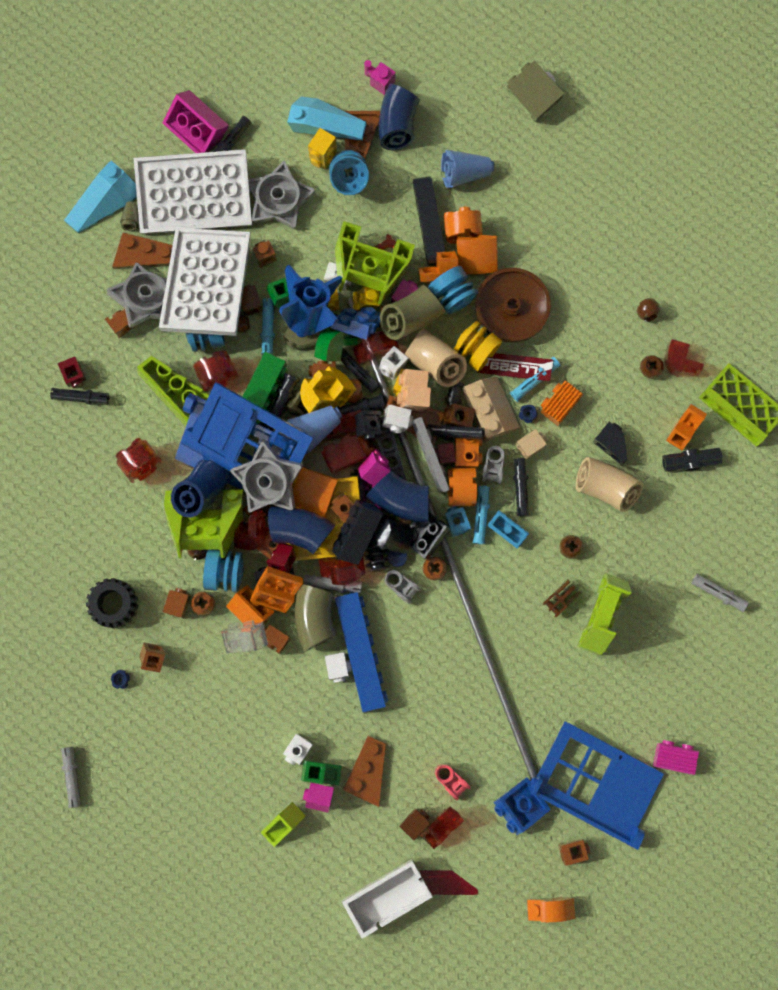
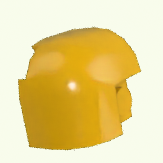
(326, 389)

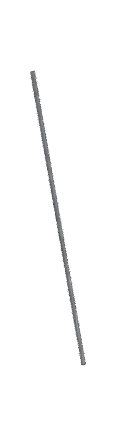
(460, 586)

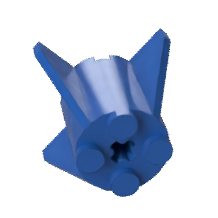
(308, 303)

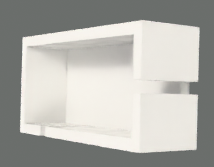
(386, 898)

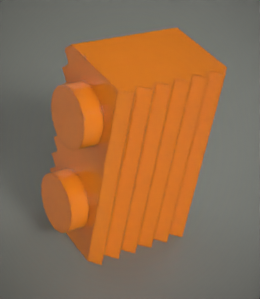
(561, 402)

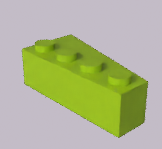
(169, 386)

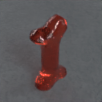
(388, 242)

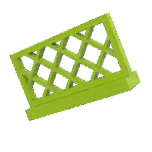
(746, 426)

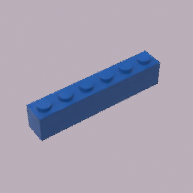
(360, 652)

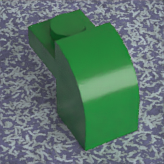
(278, 292)
(330, 344)
(321, 773)

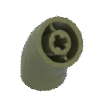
(410, 313)
(313, 616)

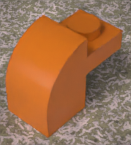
(445, 262)
(686, 427)
(551, 910)

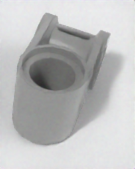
(493, 466)
(402, 586)

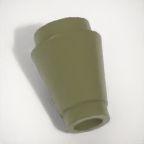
(129, 218)

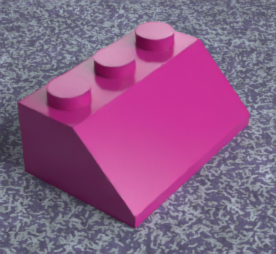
(194, 122)

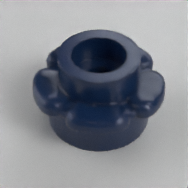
(528, 418)
(115, 679)

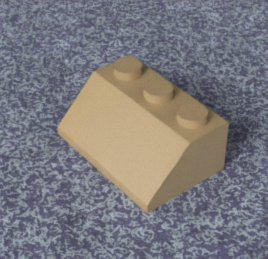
(491, 408)

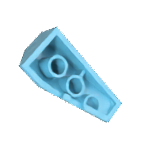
(312, 113)
(102, 198)

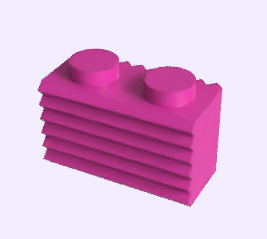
(676, 758)

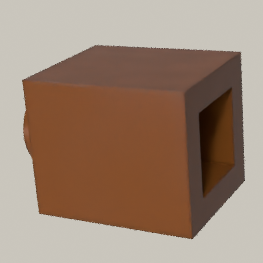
(177, 603)

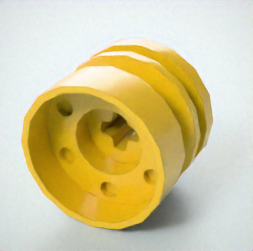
(477, 345)

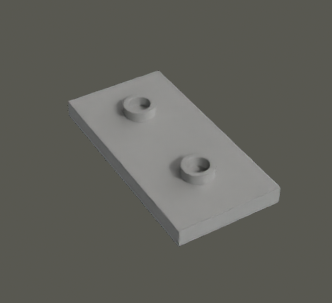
(437, 470)

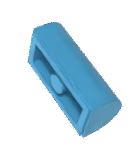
(508, 529)

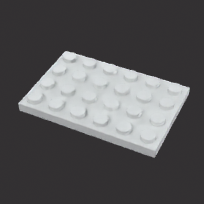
(193, 191)
(205, 281)

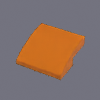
(478, 254)
(314, 491)
(276, 589)

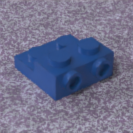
(358, 324)
(520, 807)

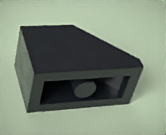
(612, 442)

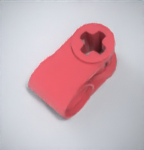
(453, 783)

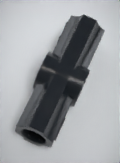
(692, 459)

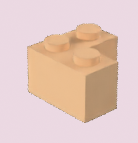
(414, 390)

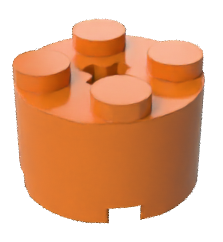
(462, 223)
(462, 487)

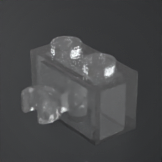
(244, 637)

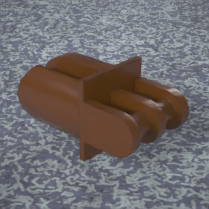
(560, 600)

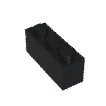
(357, 532)

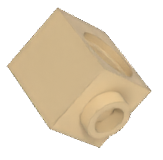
(531, 444)

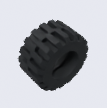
(96, 599)

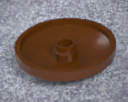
(513, 304)

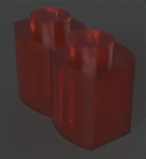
(343, 454)

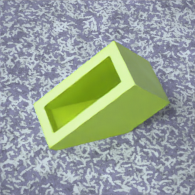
(283, 824)

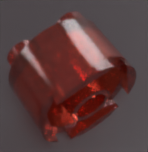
(215, 369)
(138, 460)

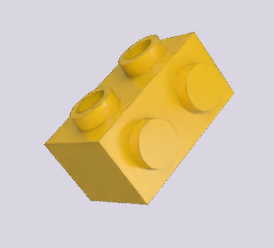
(322, 149)

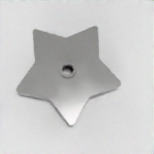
(276, 184)
(140, 295)
(280, 473)

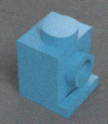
(457, 529)

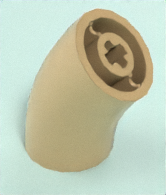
(438, 358)
(608, 484)

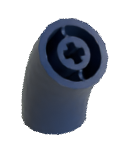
(397, 118)
(199, 488)
(401, 498)
(298, 527)

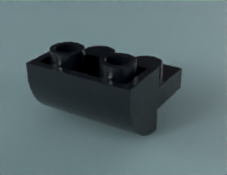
(393, 535)
(428, 536)

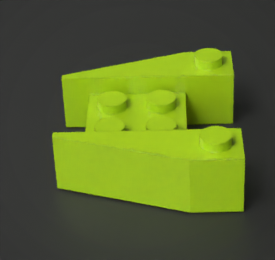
(368, 264)
(210, 528)
(596, 635)

